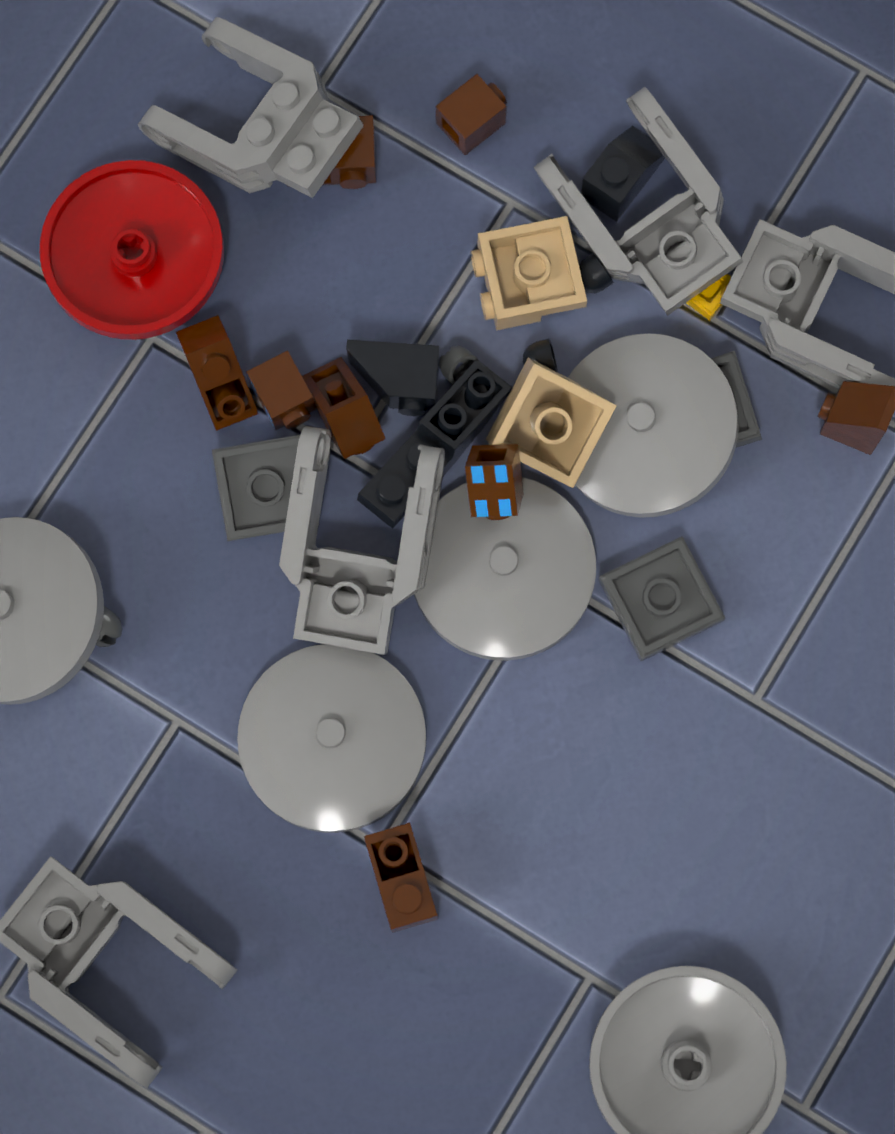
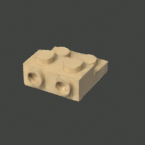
(528, 272)

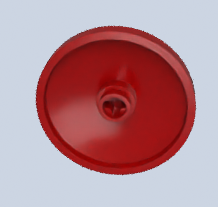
(132, 249)

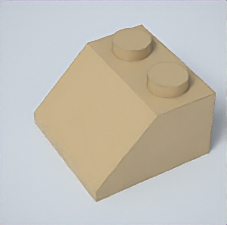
(551, 422)

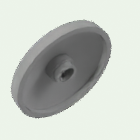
(669, 426)
(508, 582)
(46, 609)
(331, 738)
(687, 1056)

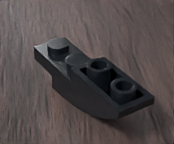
(447, 425)

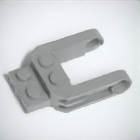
(287, 138)
(676, 246)
(784, 287)
(348, 593)
(62, 929)

